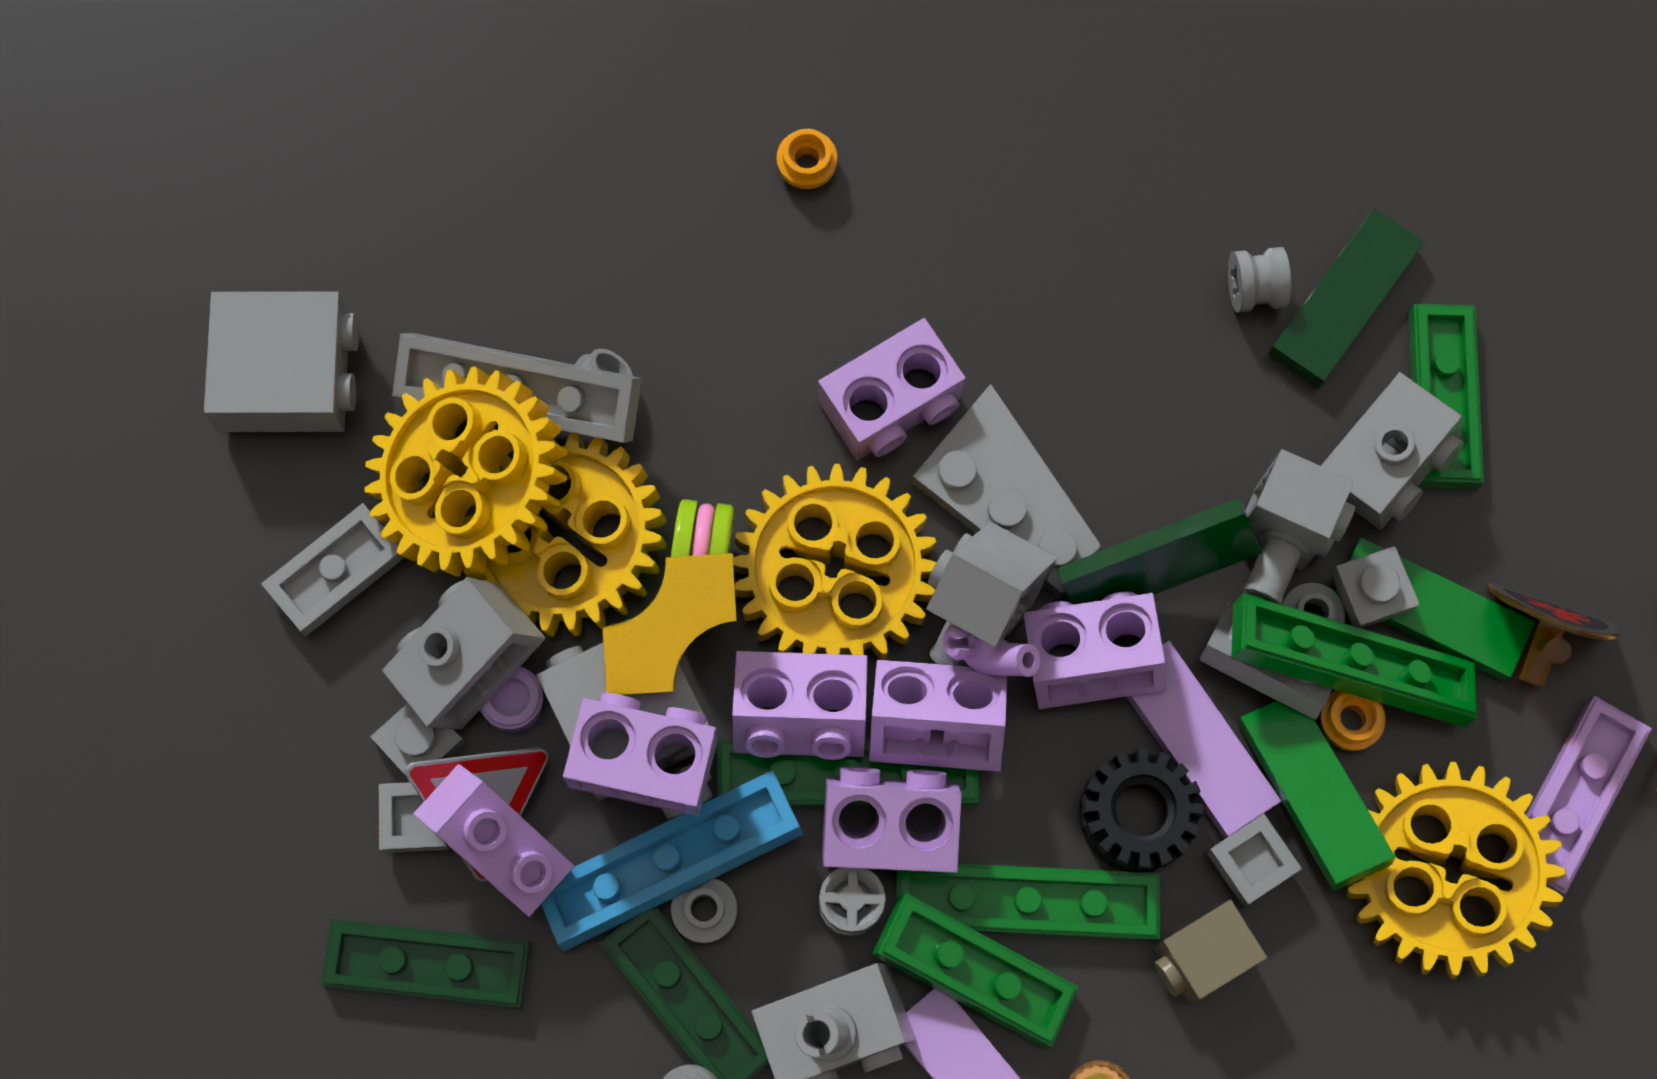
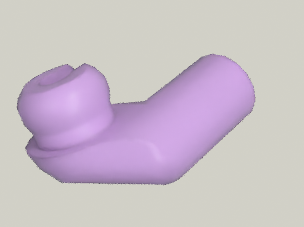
(1004, 660)

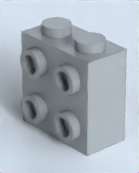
(279, 362)
(582, 675)

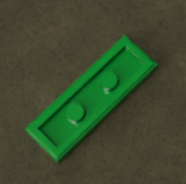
(1447, 367)
(1458, 620)
(1317, 794)
(975, 970)

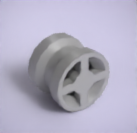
(1259, 279)
(852, 890)

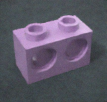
(880, 379)
(1097, 666)
(800, 692)
(937, 716)
(635, 772)
(494, 839)
(888, 839)

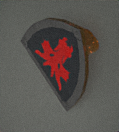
(1548, 642)

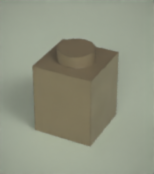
(1207, 953)

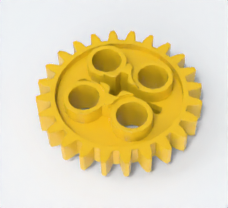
(597, 489)
(504, 500)
(851, 513)
(1438, 926)

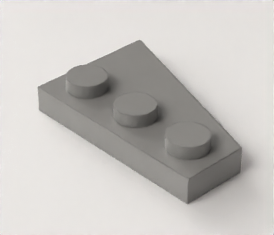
(996, 475)

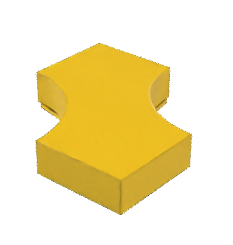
(647, 649)

